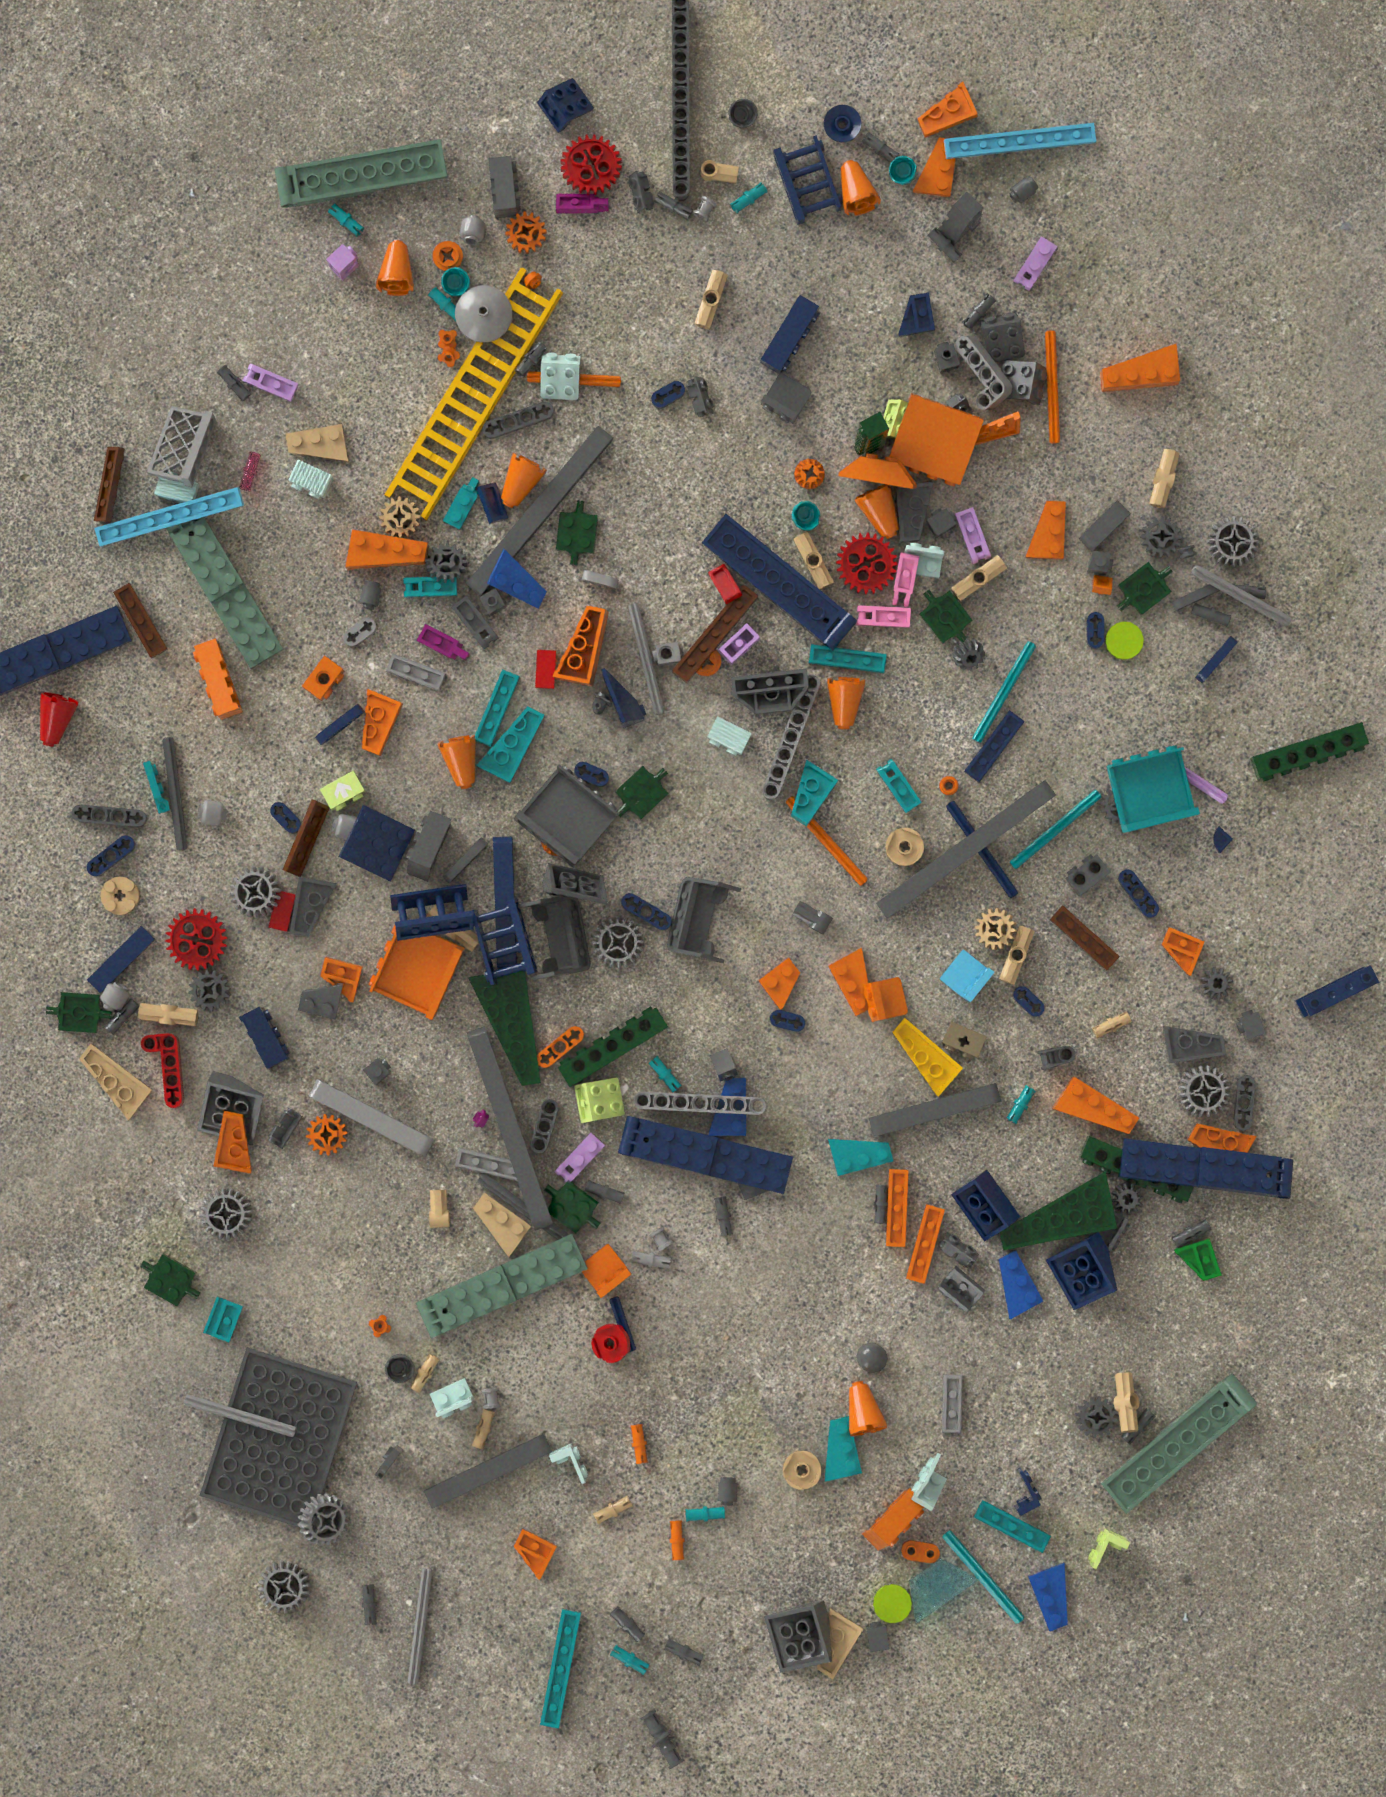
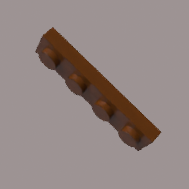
(109, 484)
(140, 620)
(306, 838)
(1084, 938)

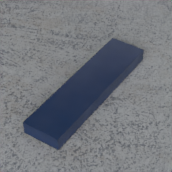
(994, 746)
(121, 959)

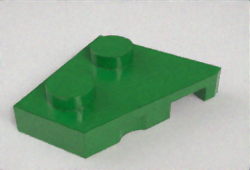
(1200, 1258)

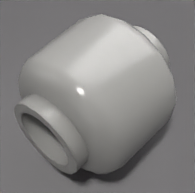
(472, 230)
(211, 812)
(342, 825)
(114, 996)

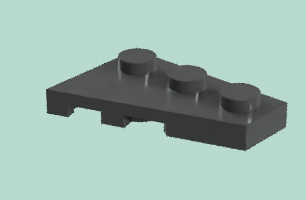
(912, 509)
(308, 904)
(1191, 1045)

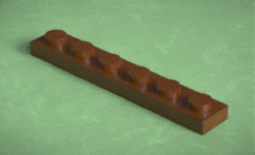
(714, 635)

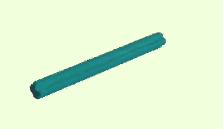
(1004, 692)
(1055, 829)
(983, 1577)

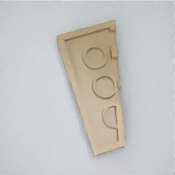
(121, 1086)

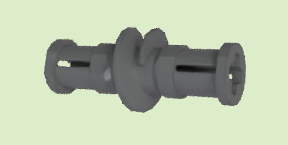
(662, 1739)

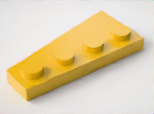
(929, 1059)

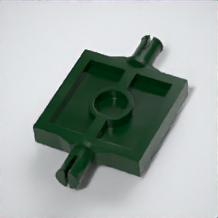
(577, 533)
(1144, 588)
(945, 616)
(641, 792)
(79, 1012)
(572, 1206)
(170, 1280)

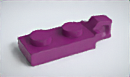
(580, 204)
(442, 643)

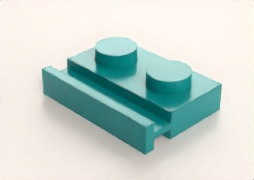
(223, 1319)

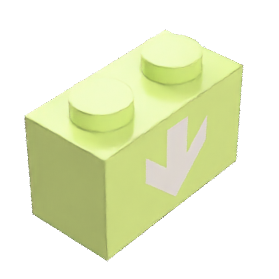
(343, 791)

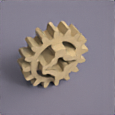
(390, 517)
(989, 934)

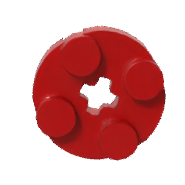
(606, 1352)

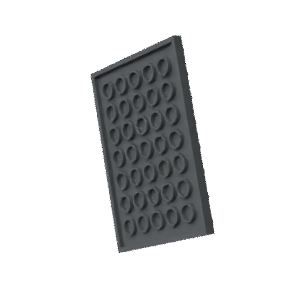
(269, 1469)

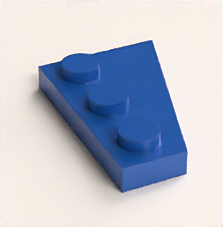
(516, 581)
(726, 1123)
(1018, 1286)
(1051, 1595)

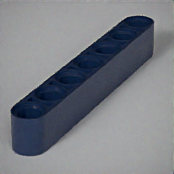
(504, 891)

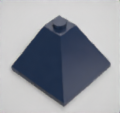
(625, 704)
(1084, 1271)

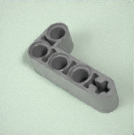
(981, 370)

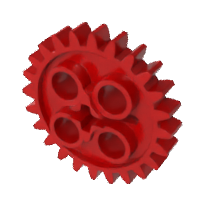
(606, 158)
(875, 578)
(192, 956)

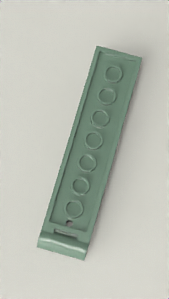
(360, 173)
(226, 591)
(501, 1285)
(1179, 1443)

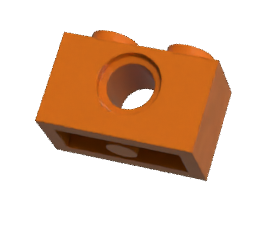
(324, 667)

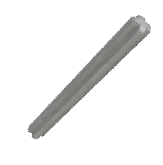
(1241, 595)
(646, 658)
(240, 1415)
(420, 1624)

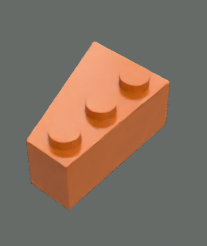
(894, 1521)

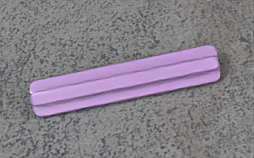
(1206, 787)

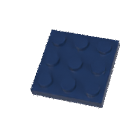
(376, 843)

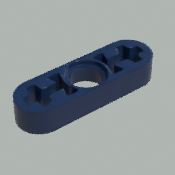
(1216, 659)
(340, 724)
(102, 868)
(1133, 879)
(636, 900)

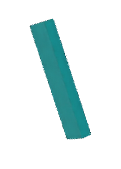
(847, 659)
(496, 708)
(1012, 1526)

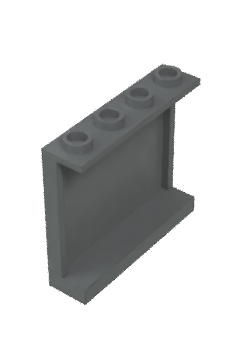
(567, 815)

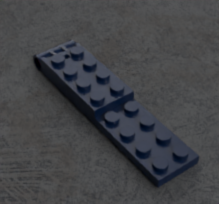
(779, 582)
(61, 649)
(705, 1155)
(1207, 1168)

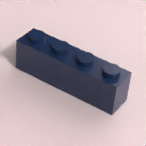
(789, 335)

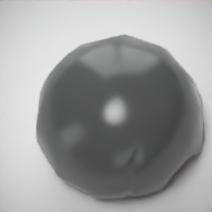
(743, 113)
(871, 1357)
(399, 1368)

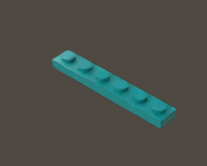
(560, 1668)

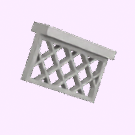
(197, 449)

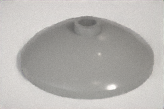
(485, 326)

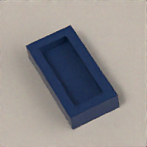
(492, 503)

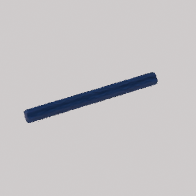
(985, 854)

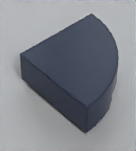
(1221, 839)

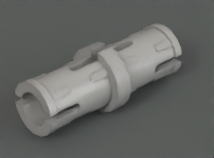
(651, 1259)

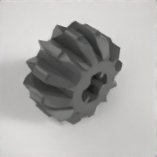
(968, 654)
(1223, 983)
(1133, 1195)

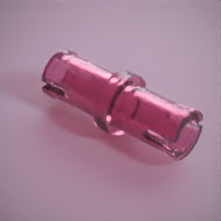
(249, 471)

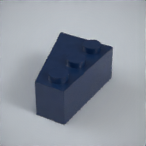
(265, 1037)

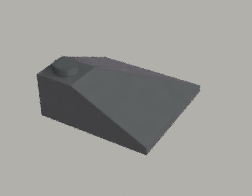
(574, 884)
(231, 1095)
(800, 1636)

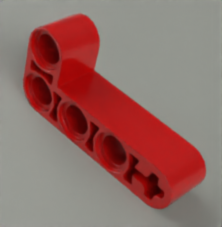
(167, 1071)

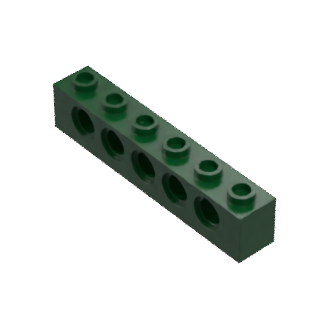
(871, 435)
(1354, 732)
(567, 1065)
(1093, 1145)

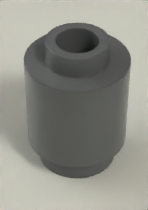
(1023, 190)
(370, 595)
(727, 1491)

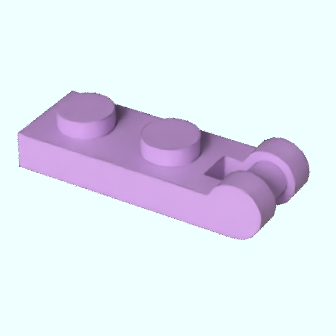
(1035, 263)
(271, 383)
(972, 534)
(580, 1157)

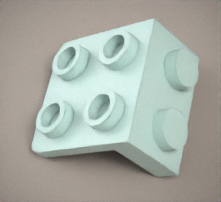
(560, 376)

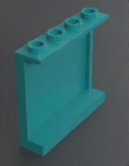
(1151, 789)

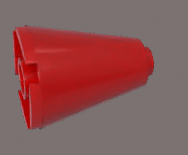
(55, 716)

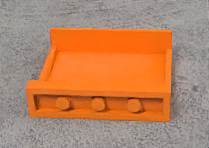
(936, 439)
(417, 971)

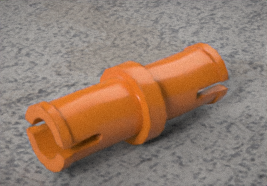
(639, 1443)
(677, 1540)

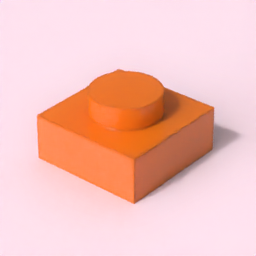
(1102, 585)

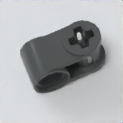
(1055, 1057)

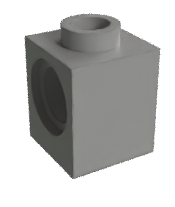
(674, 659)

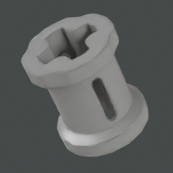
(704, 208)
(661, 1238)
(490, 1397)

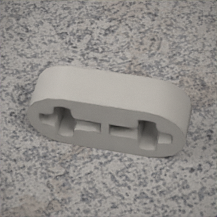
(599, 579)
(357, 628)

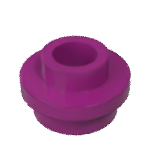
(480, 1118)

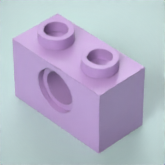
(343, 261)
(739, 644)

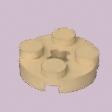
(899, 837)
(128, 888)
(804, 1480)

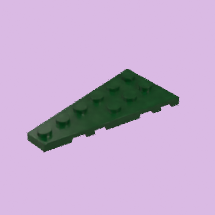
(511, 1018)
(1076, 1213)

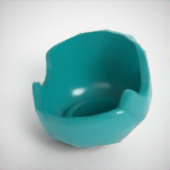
(903, 170)
(455, 281)
(805, 515)

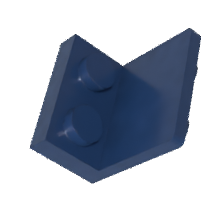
(564, 104)
(1027, 1504)

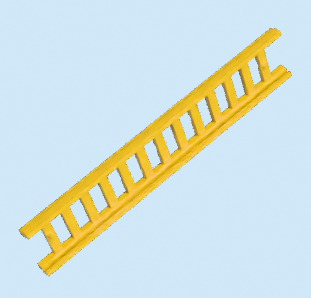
(491, 402)

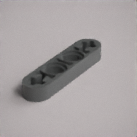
(517, 417)
(109, 815)

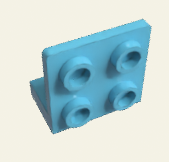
(966, 976)

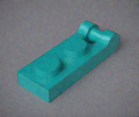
(429, 587)
(899, 786)

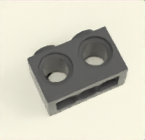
(1090, 878)

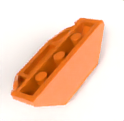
(879, 471)

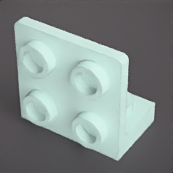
(929, 559)
(452, 1397)
(561, 1455)
(929, 1485)

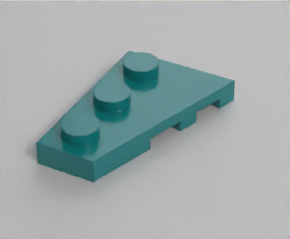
(812, 792)
(858, 1155)
(842, 1454)

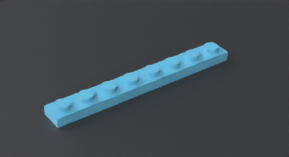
(1019, 140)
(169, 516)

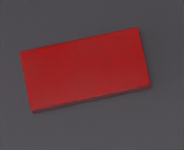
(725, 583)
(545, 669)
(282, 913)

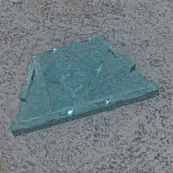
(937, 1586)

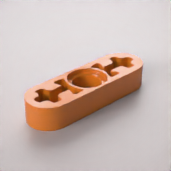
(568, 1033)

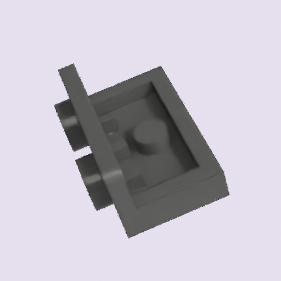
(1111, 1236)
(961, 1289)

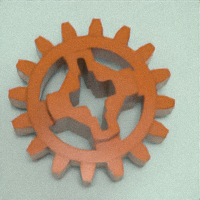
(531, 228)
(318, 1135)

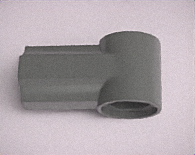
(815, 919)

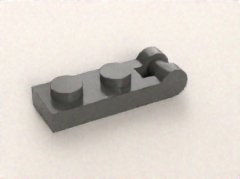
(474, 621)

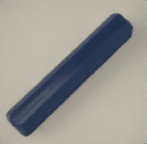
(621, 1318)

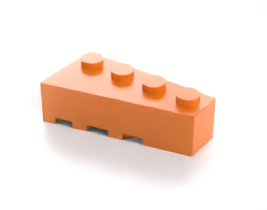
(1145, 371)
(379, 550)
(584, 648)
(218, 679)
(1090, 1105)

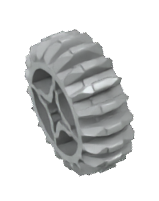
(1233, 549)
(259, 886)
(628, 956)
(1205, 1100)
(226, 1222)
(335, 1528)
(276, 1583)

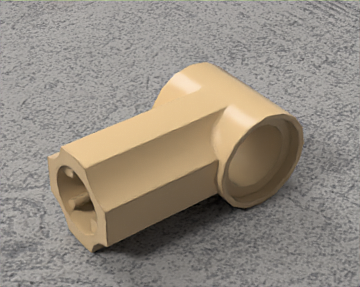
(721, 173)
(439, 1214)

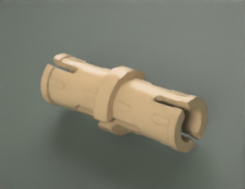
(1111, 1025)
(424, 1373)
(483, 1428)
(612, 1509)

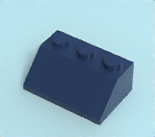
(985, 1205)

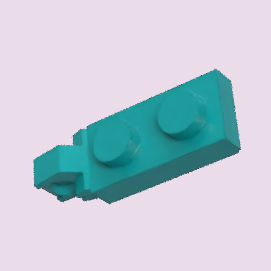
(462, 504)
(156, 788)

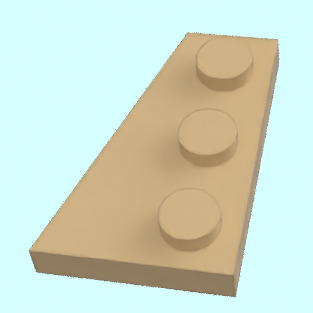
(319, 442)
(502, 1223)
(843, 1637)

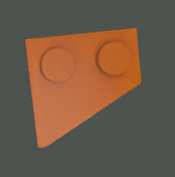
(1182, 949)
(339, 971)
(780, 982)
(534, 1551)

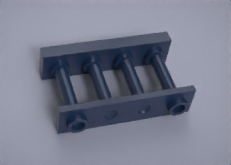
(795, 194)
(433, 925)
(522, 946)
(1336, 991)

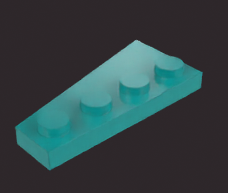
(512, 746)

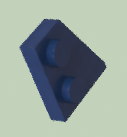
(917, 316)

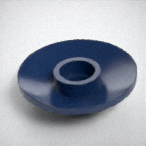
(843, 114)

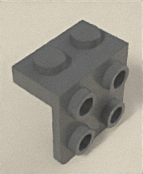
(1003, 337)
(1026, 380)
(786, 398)

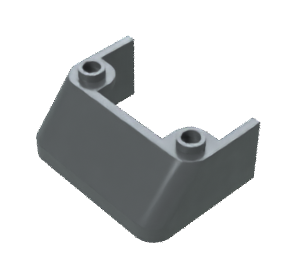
(694, 915)
(564, 935)

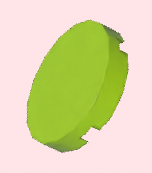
(1124, 640)
(892, 1603)

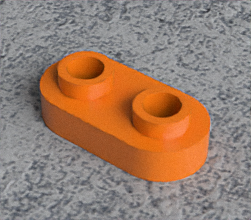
(920, 1552)

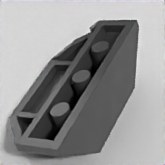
(771, 690)

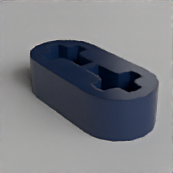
(665, 391)
(1090, 630)
(589, 778)
(282, 821)
(1032, 998)
(789, 1016)

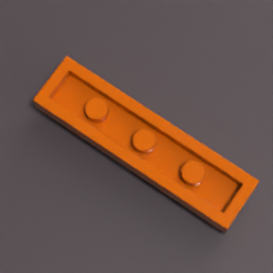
(897, 1208)
(925, 1244)

